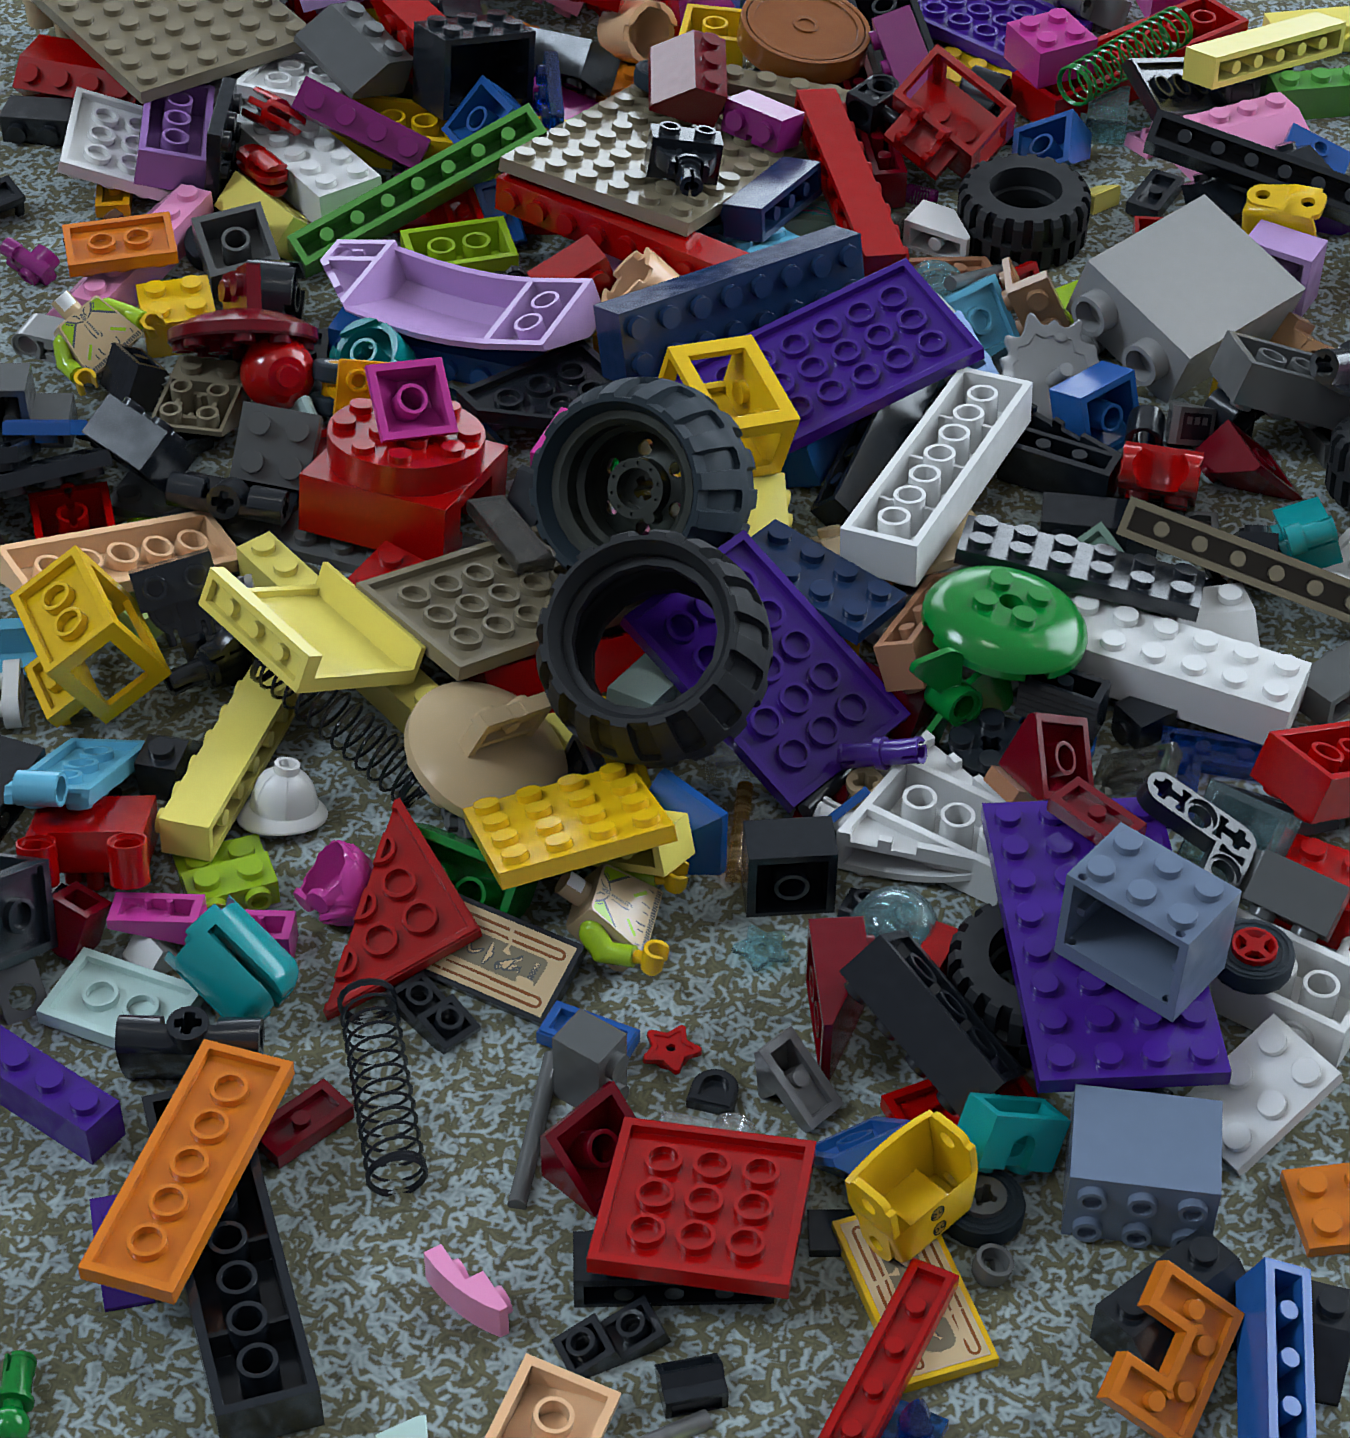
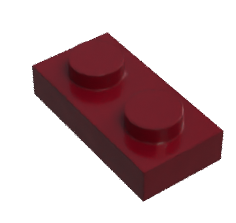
(1090, 811)
(304, 1122)

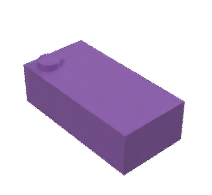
(175, 139)

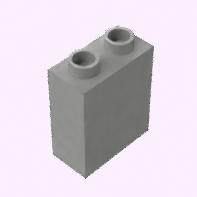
(1176, 291)

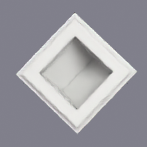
(149, 953)

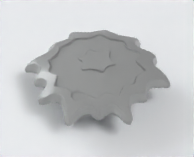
(1047, 357)

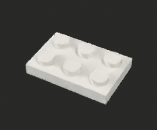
(1270, 1091)

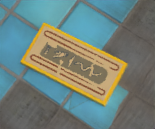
(960, 1341)

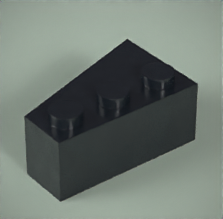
(1060, 461)

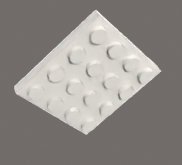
(104, 143)

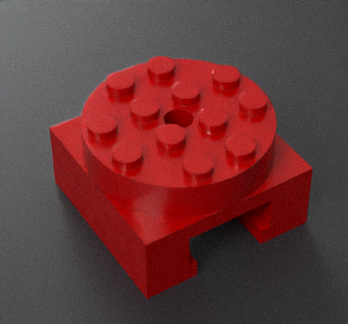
(399, 488)

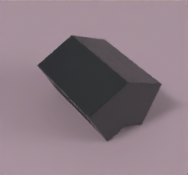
(691, 1385)

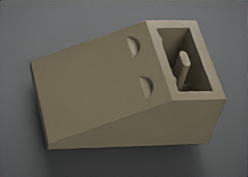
(202, 396)

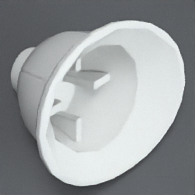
(283, 802)

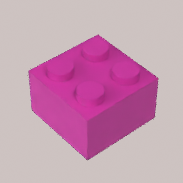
(1045, 44)

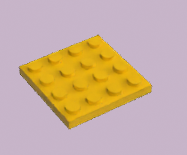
(568, 824)

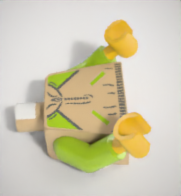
(88, 333)
(617, 913)

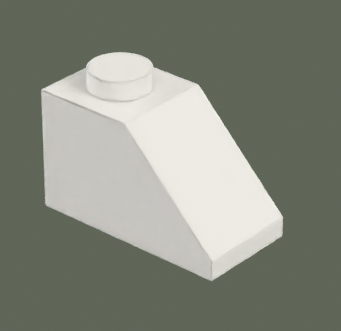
(936, 231)

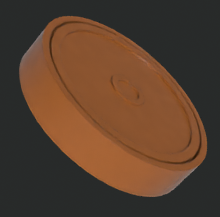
(804, 38)

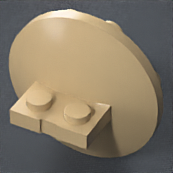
(481, 743)

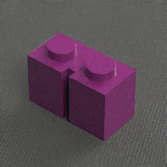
(762, 119)

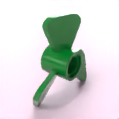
(952, 695)

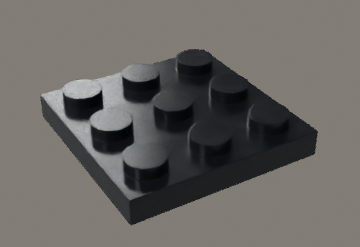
(222, 139)

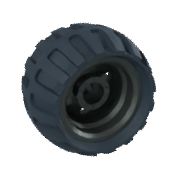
(614, 422)

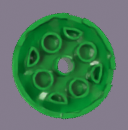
(1005, 622)

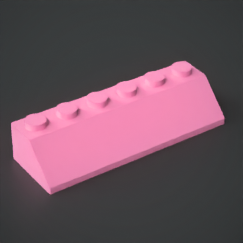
(183, 204)

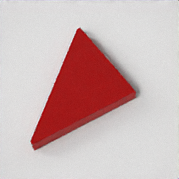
(403, 917)

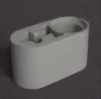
(37, 337)

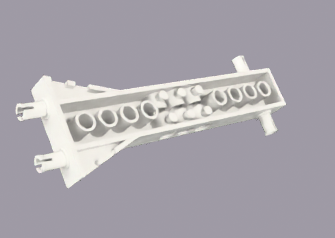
(930, 830)

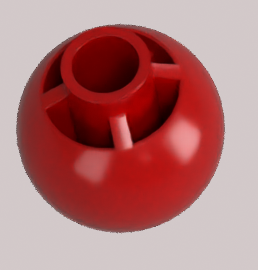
(276, 373)

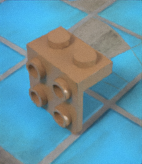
(1031, 295)

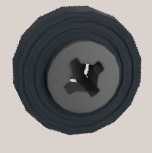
(998, 1216)

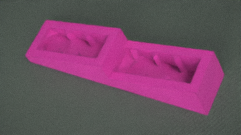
(170, 914)

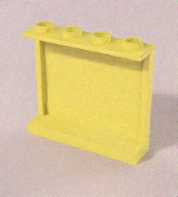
(315, 633)

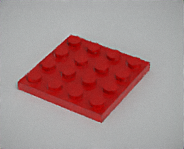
(703, 1208)

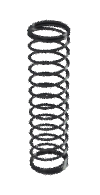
(408, 781)
(401, 1153)

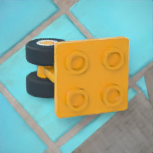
(341, 383)

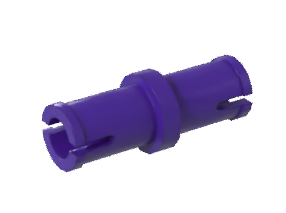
(882, 753)

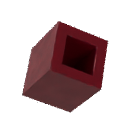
(78, 919)

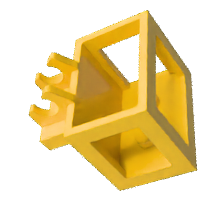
(746, 393)
(70, 620)

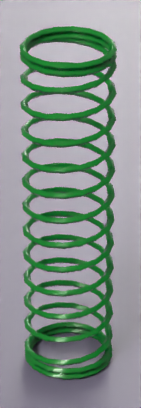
(1076, 65)

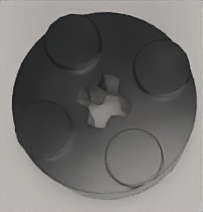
(281, 287)
(982, 740)

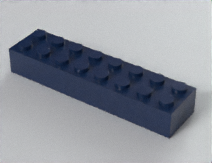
(723, 299)

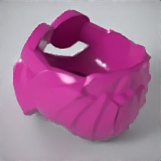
(335, 883)

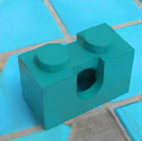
(1013, 1132)

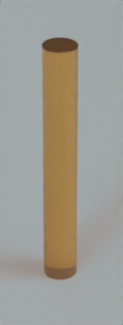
(741, 813)

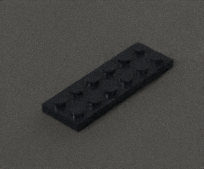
(1084, 567)

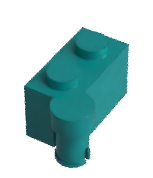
(1307, 533)

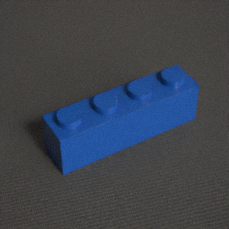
(1275, 1352)

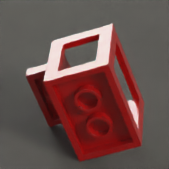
(944, 124)

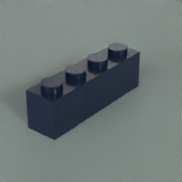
(771, 199)

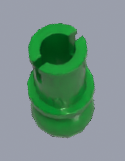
(16, 1394)

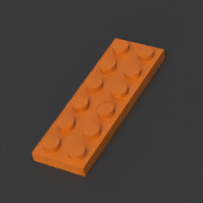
(187, 1172)

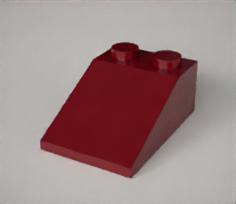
(832, 1009)

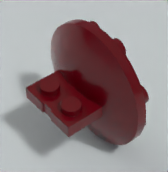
(239, 322)

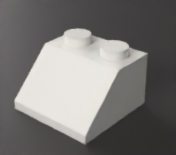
(1226, 612)

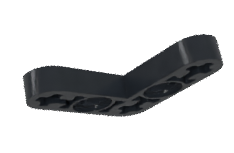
(1216, 848)

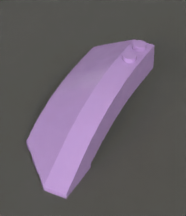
(458, 303)

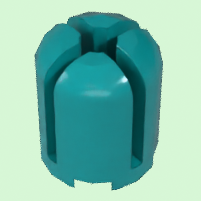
(235, 963)

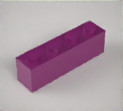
(900, 45)
(360, 124)

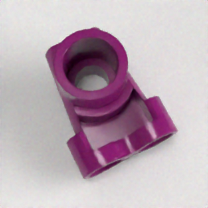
(31, 266)

